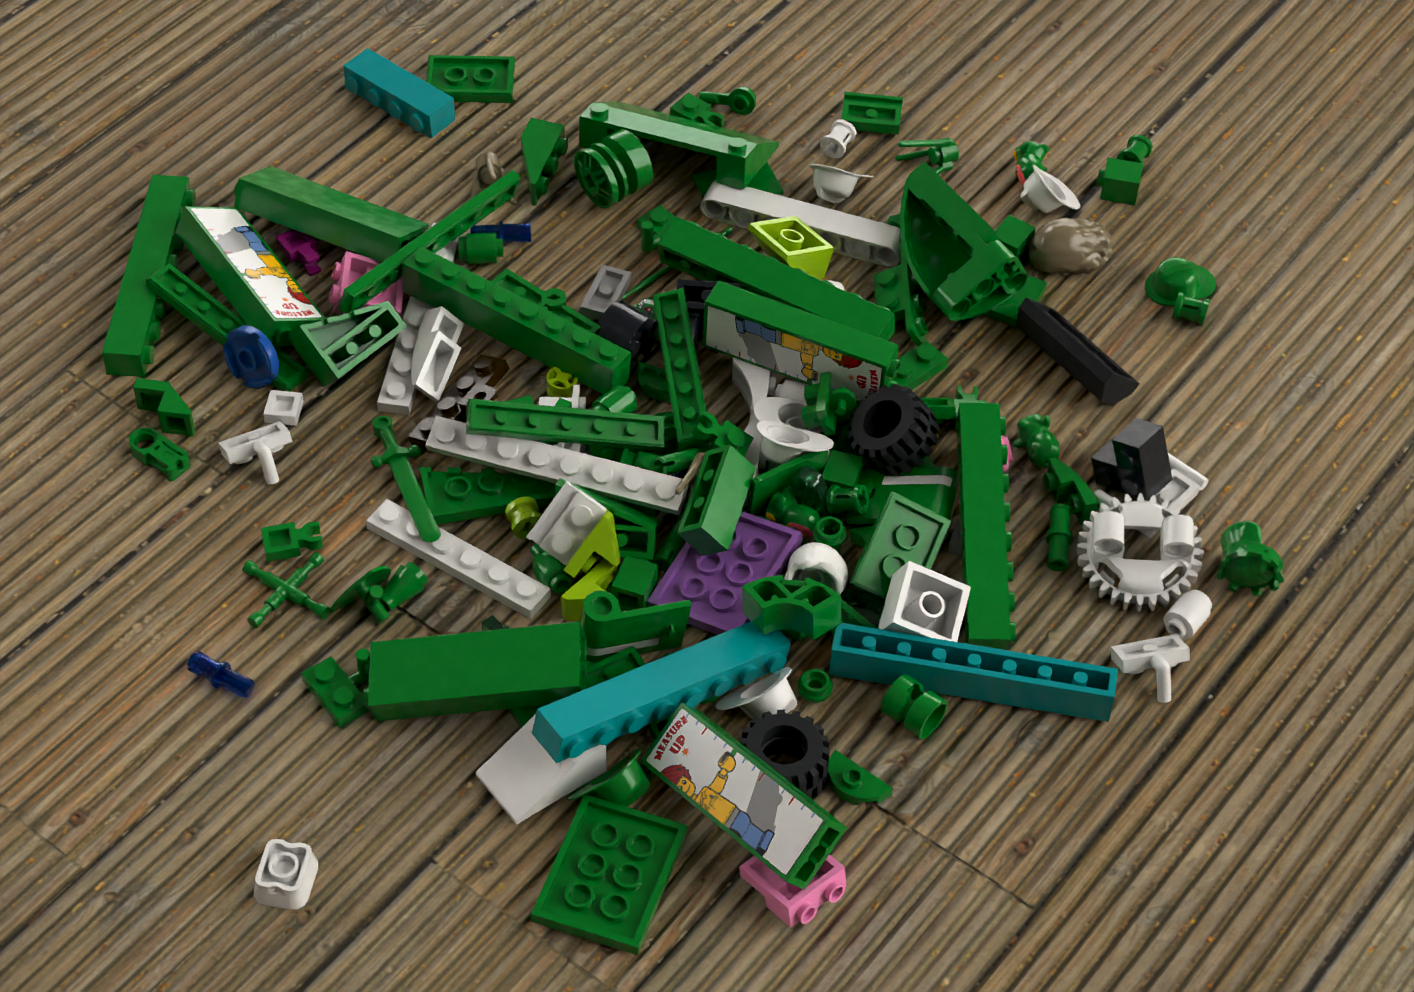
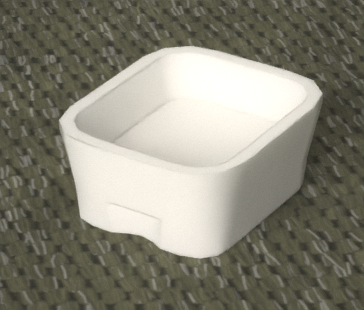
(285, 874)

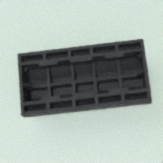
(1075, 352)

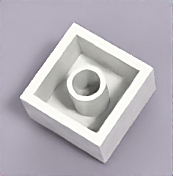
(924, 603)

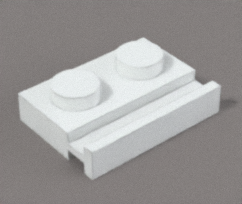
(566, 523)

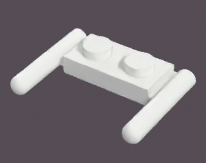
(1179, 491)

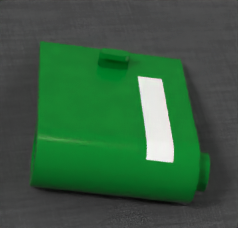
(928, 486)
(644, 628)

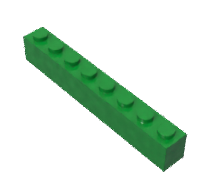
(716, 259)
(137, 308)
(515, 321)
(983, 525)

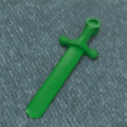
(411, 491)

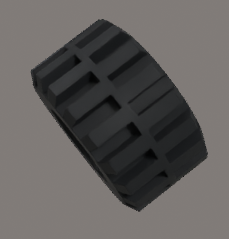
(903, 446)
(795, 737)

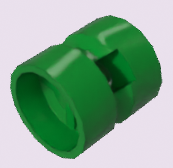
(918, 709)

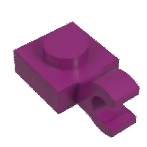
(300, 247)

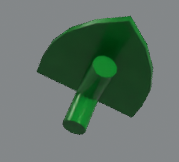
(370, 592)

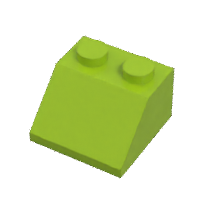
(793, 244)

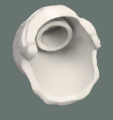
(818, 563)

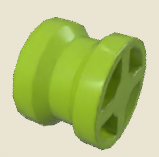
(557, 378)
(523, 515)

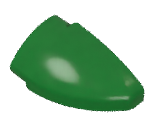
(954, 249)

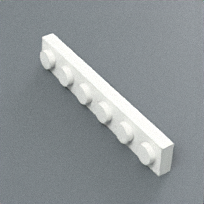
(461, 561)

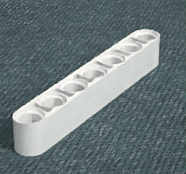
(847, 233)

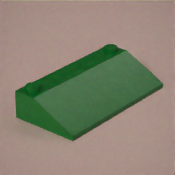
(737, 153)

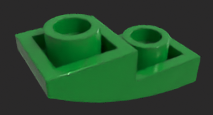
(1070, 488)

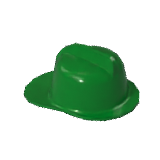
(1178, 276)
(618, 785)

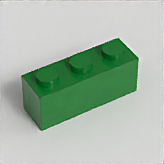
(716, 500)

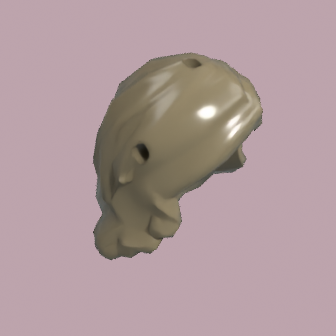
(1070, 246)

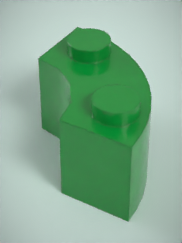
(791, 605)

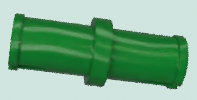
(1059, 537)

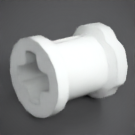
(838, 138)

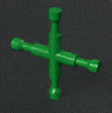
(285, 589)

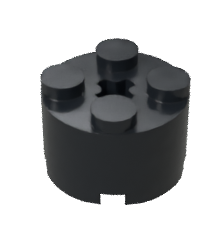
(628, 329)

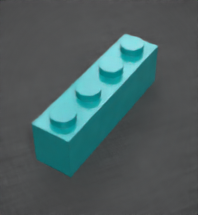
(399, 93)

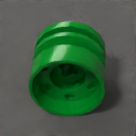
(613, 168)

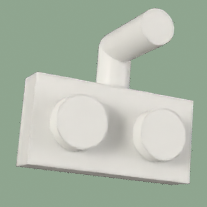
(258, 442)
(1152, 653)

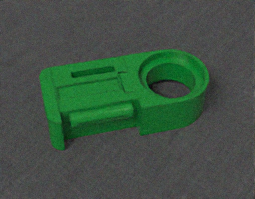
(161, 454)

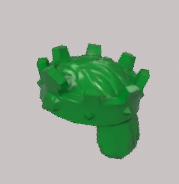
(1248, 561)

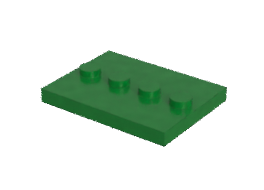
(610, 874)

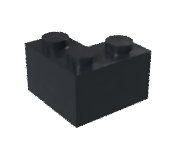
(1134, 460)

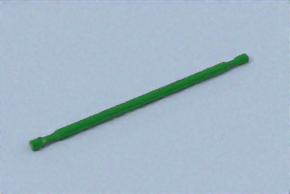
(646, 282)

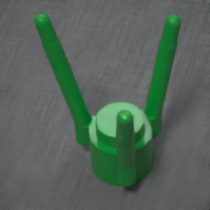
(942, 152)

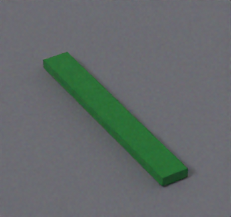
(433, 240)

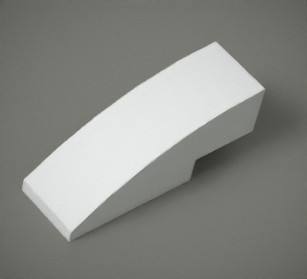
(435, 352)

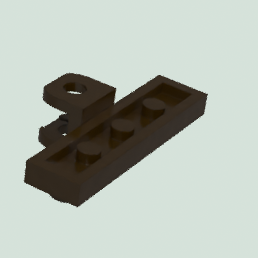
(475, 383)

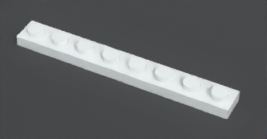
(397, 390)
(553, 462)

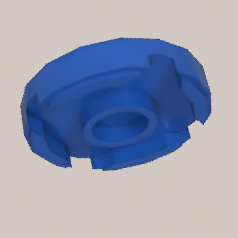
(251, 356)

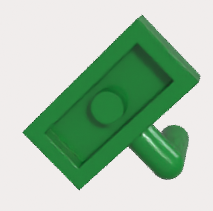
(653, 227)
(336, 690)

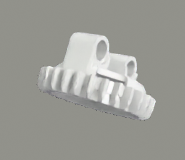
(1139, 579)

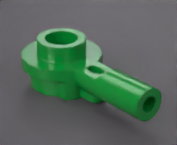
(740, 100)

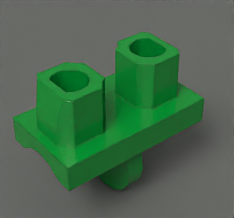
(825, 404)

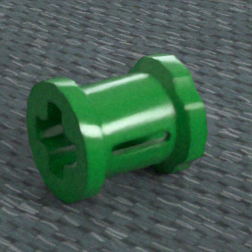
(1137, 149)
(1190, 309)
(847, 499)

